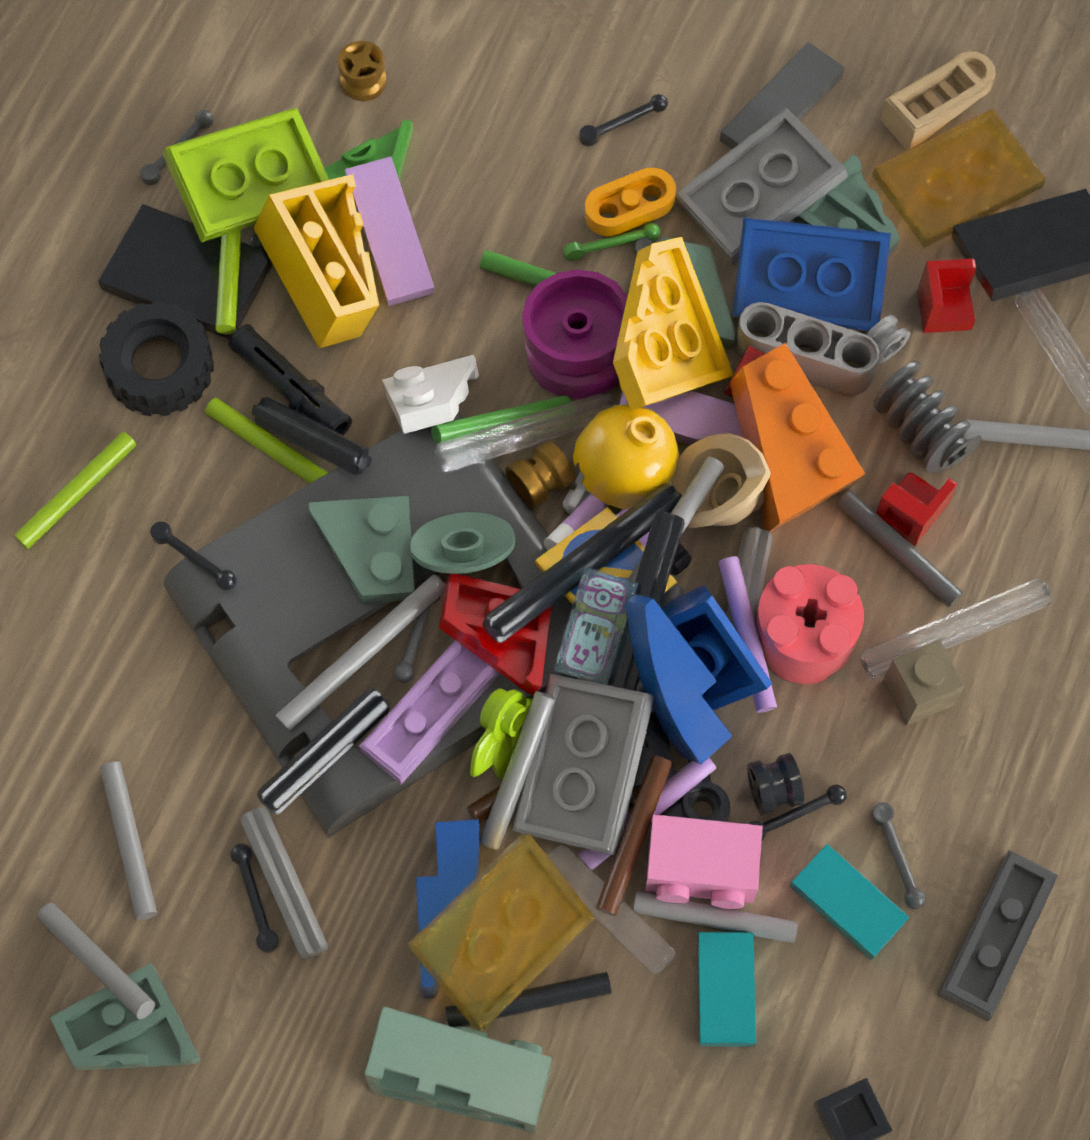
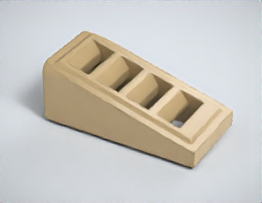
(909, 121)

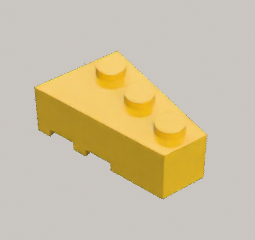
(321, 257)

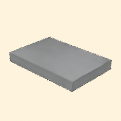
(763, 178)
(585, 765)

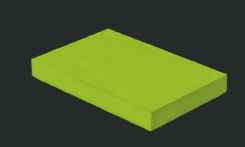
(234, 170)

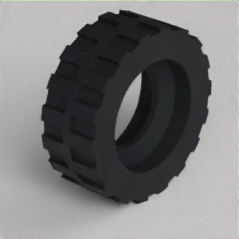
(147, 323)

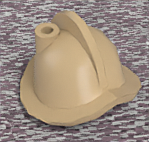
(737, 489)

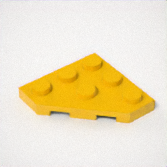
(667, 330)

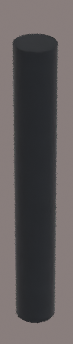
(545, 997)

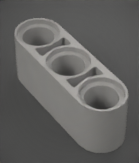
(830, 341)

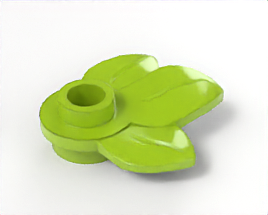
(503, 720)

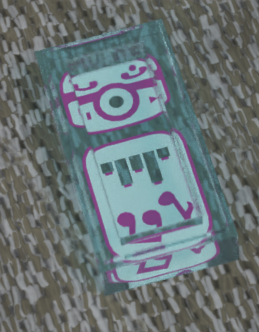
(595, 626)

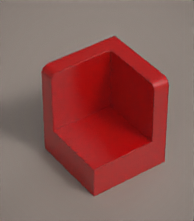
(946, 295)
(914, 506)

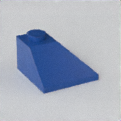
(718, 647)

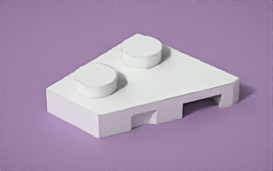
(429, 394)

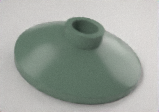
(462, 543)

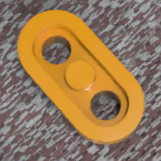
(626, 201)

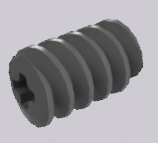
(922, 421)

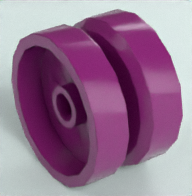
(574, 332)

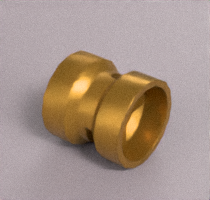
(543, 472)

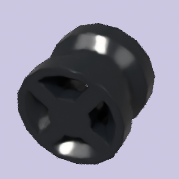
(775, 783)

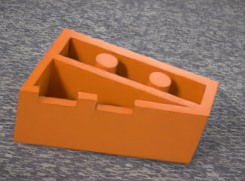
(794, 434)

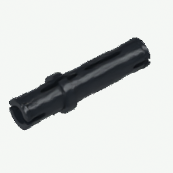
(291, 383)

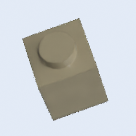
(923, 682)

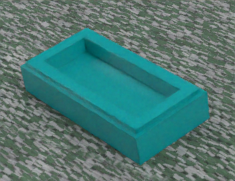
(849, 901)
(726, 989)

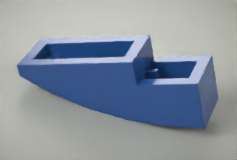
(676, 680)
(457, 867)

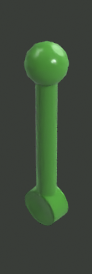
(576, 250)

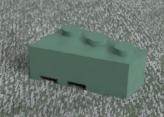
(457, 1070)

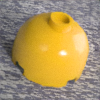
(626, 455)

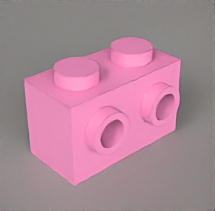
(703, 861)

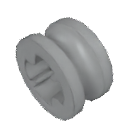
(888, 337)

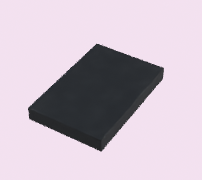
(1029, 244)
(170, 264)

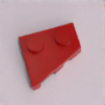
(518, 657)

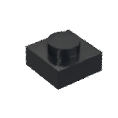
(853, 1113)

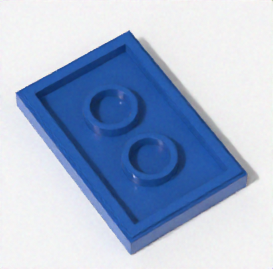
(813, 271)

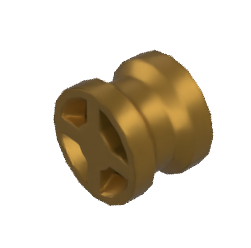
(356, 60)

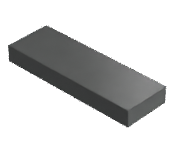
(794, 87)
(998, 935)

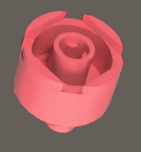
(813, 596)

